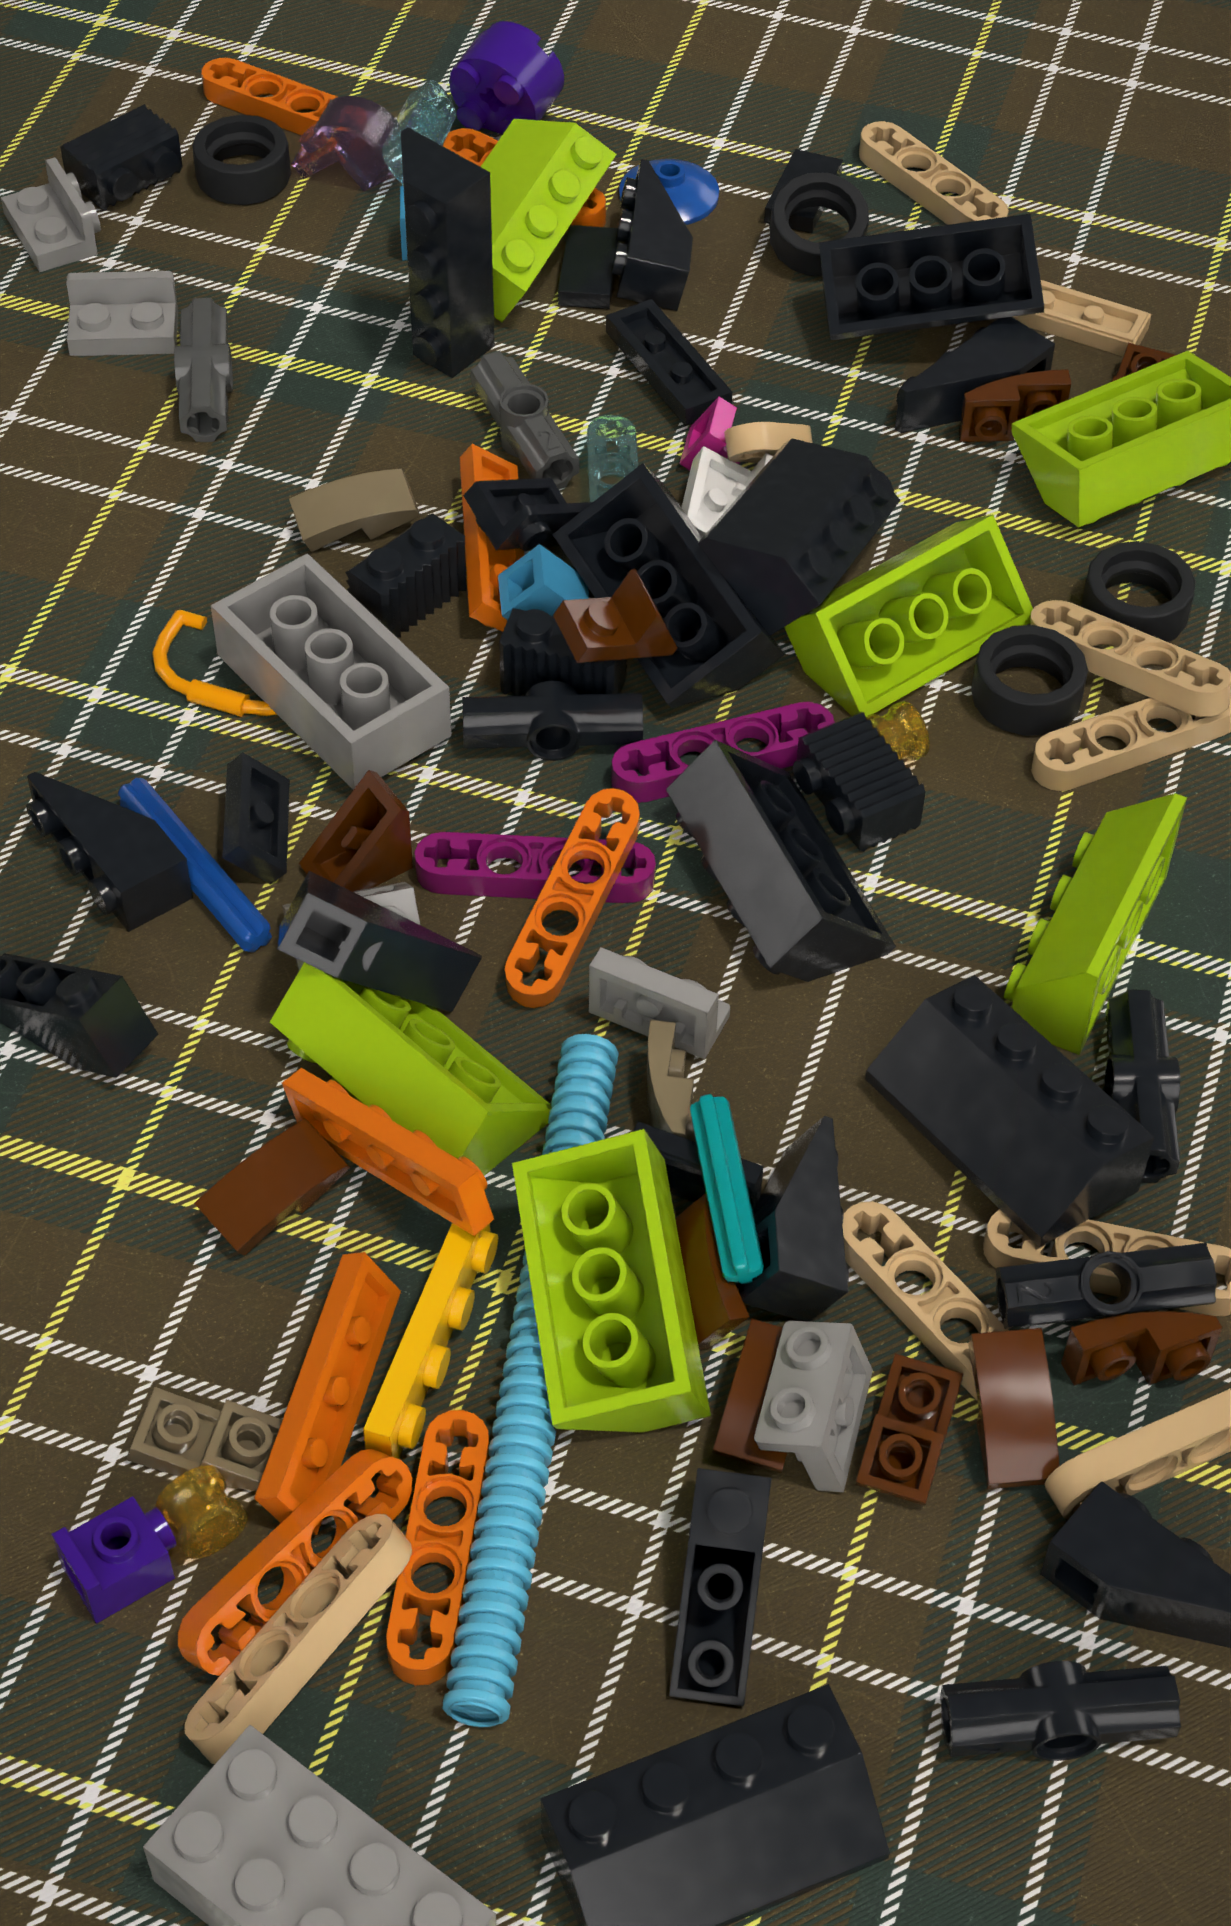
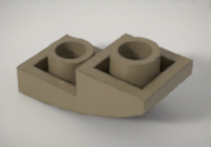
(365, 501)
(667, 1089)
(187, 1434)

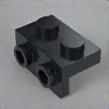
(520, 512)

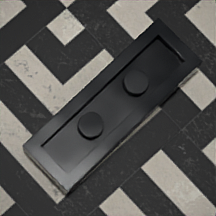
(666, 360)

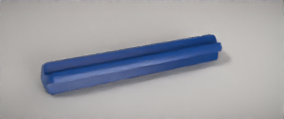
(206, 876)

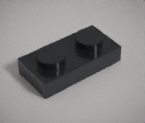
(256, 818)

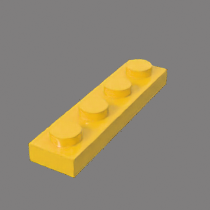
(422, 1353)

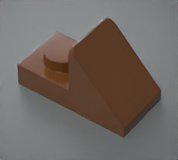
(615, 625)

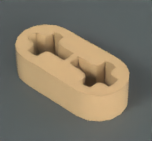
(753, 440)

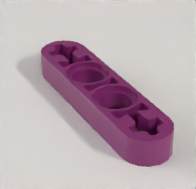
(764, 725)
(534, 855)

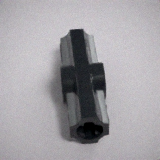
(552, 720)
(1143, 1075)
(1147, 1278)
(1059, 1711)

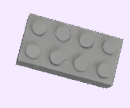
(331, 670)
(286, 1849)

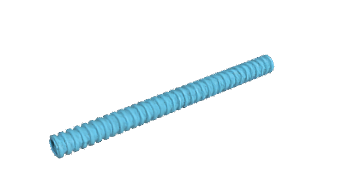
(521, 1440)

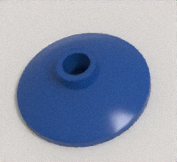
(688, 186)

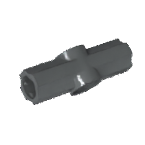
(203, 370)
(524, 419)

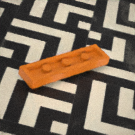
(482, 559)
(392, 1152)
(329, 1385)

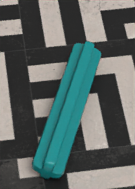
(726, 1189)

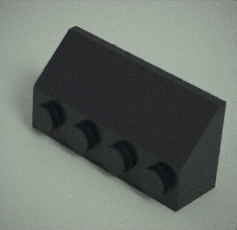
(447, 254)
(930, 277)
(798, 529)
(648, 531)
(776, 865)
(1011, 1111)
(719, 1822)

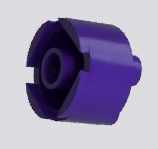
(505, 78)

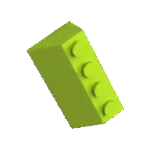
(537, 188)
(1129, 438)
(911, 617)
(1095, 921)
(411, 1066)
(610, 1287)

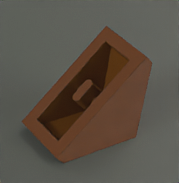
(364, 840)

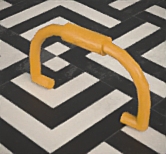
(196, 690)

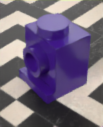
(117, 1557)

